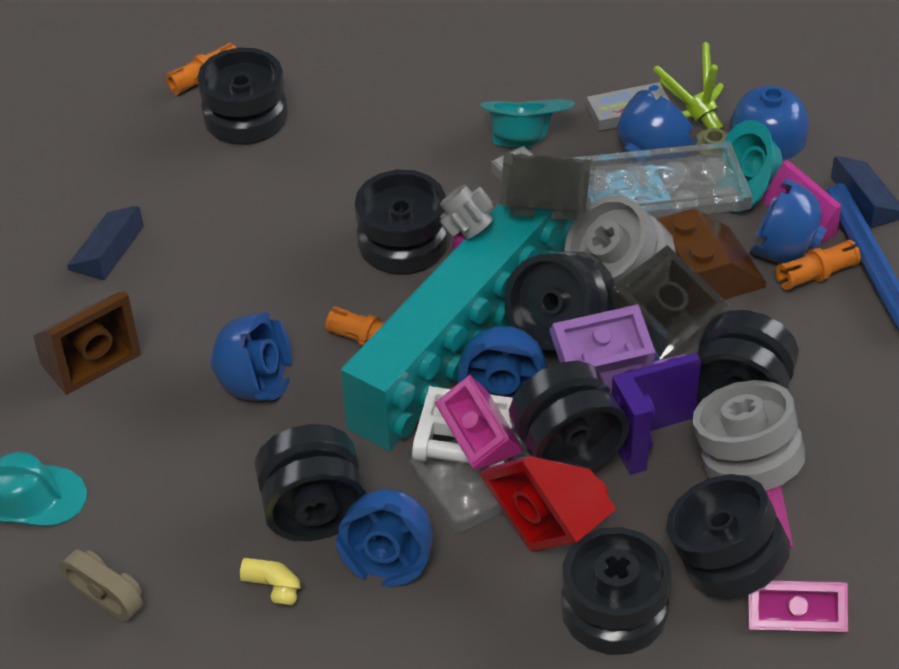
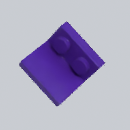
(653, 400)

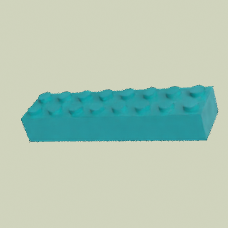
(427, 334)

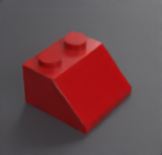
(548, 500)

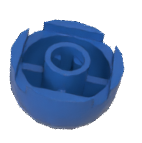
(781, 114)
(652, 124)
(790, 225)
(252, 357)
(501, 359)
(386, 537)

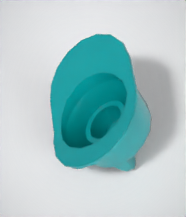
(523, 122)
(756, 154)
(38, 492)

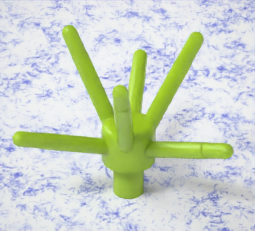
(703, 105)

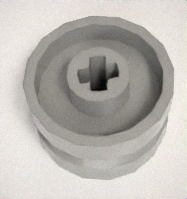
(618, 235)
(750, 432)

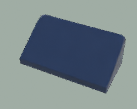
(867, 189)
(107, 242)

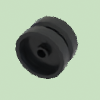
(242, 95)
(400, 221)
(555, 290)
(745, 348)
(569, 416)
(308, 481)
(728, 536)
(615, 590)

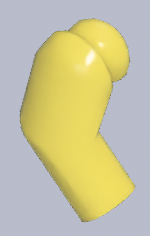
(271, 573)

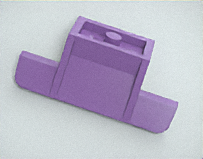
(607, 340)

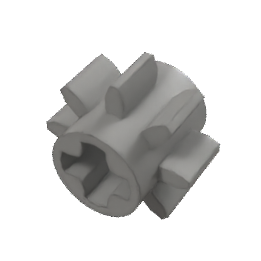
(466, 211)

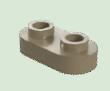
(101, 585)

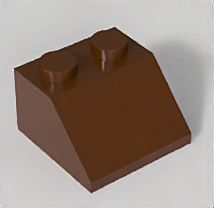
(713, 253)
(89, 343)

